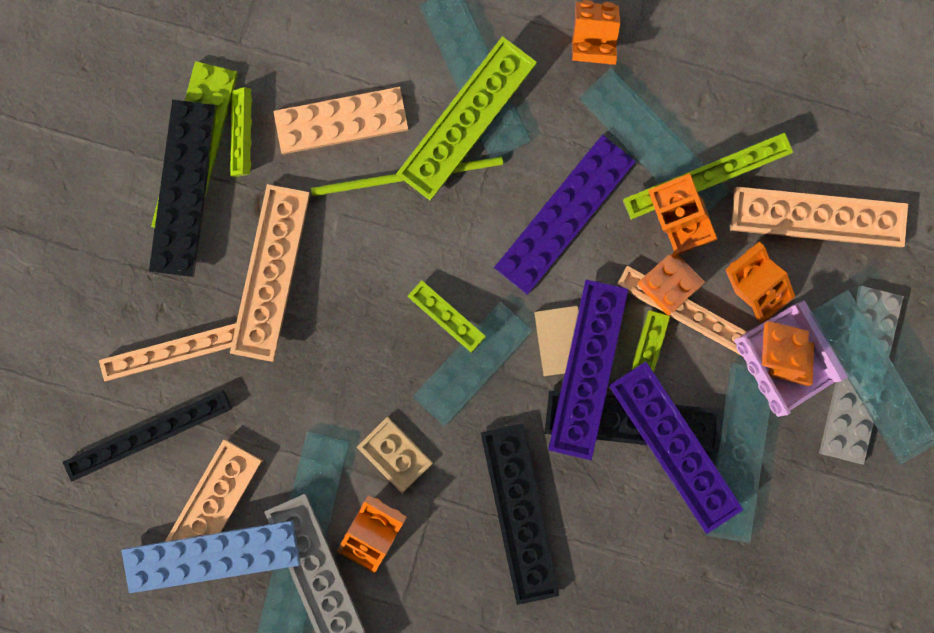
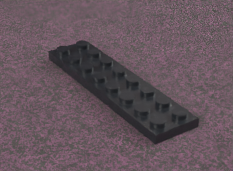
(183, 188)
(618, 427)
(519, 514)

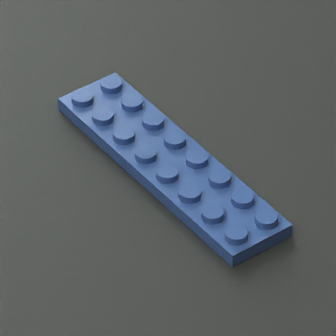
(211, 556)

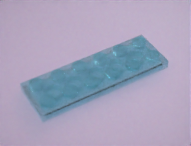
(466, 372)

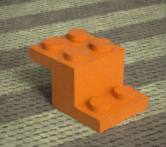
(595, 32)
(682, 214)
(760, 282)
(671, 283)
(788, 353)
(371, 534)

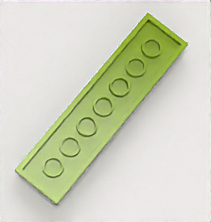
(211, 86)
(466, 118)

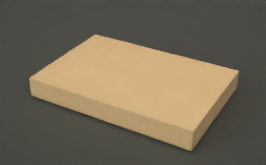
(554, 337)
(395, 454)

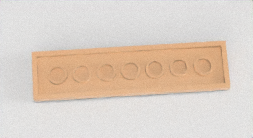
(819, 217)
(270, 273)

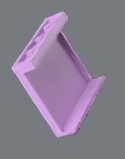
(782, 394)

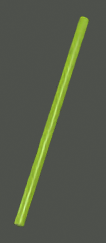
(393, 178)

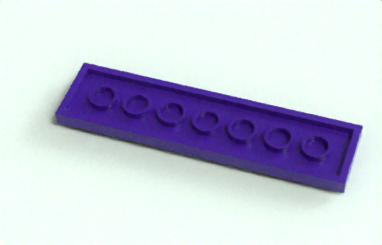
(564, 214)
(588, 369)
(675, 447)

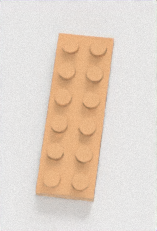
(340, 120)
(216, 492)

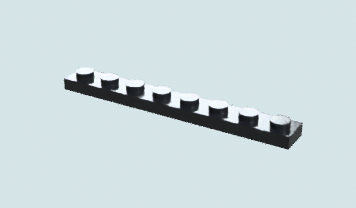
(147, 435)

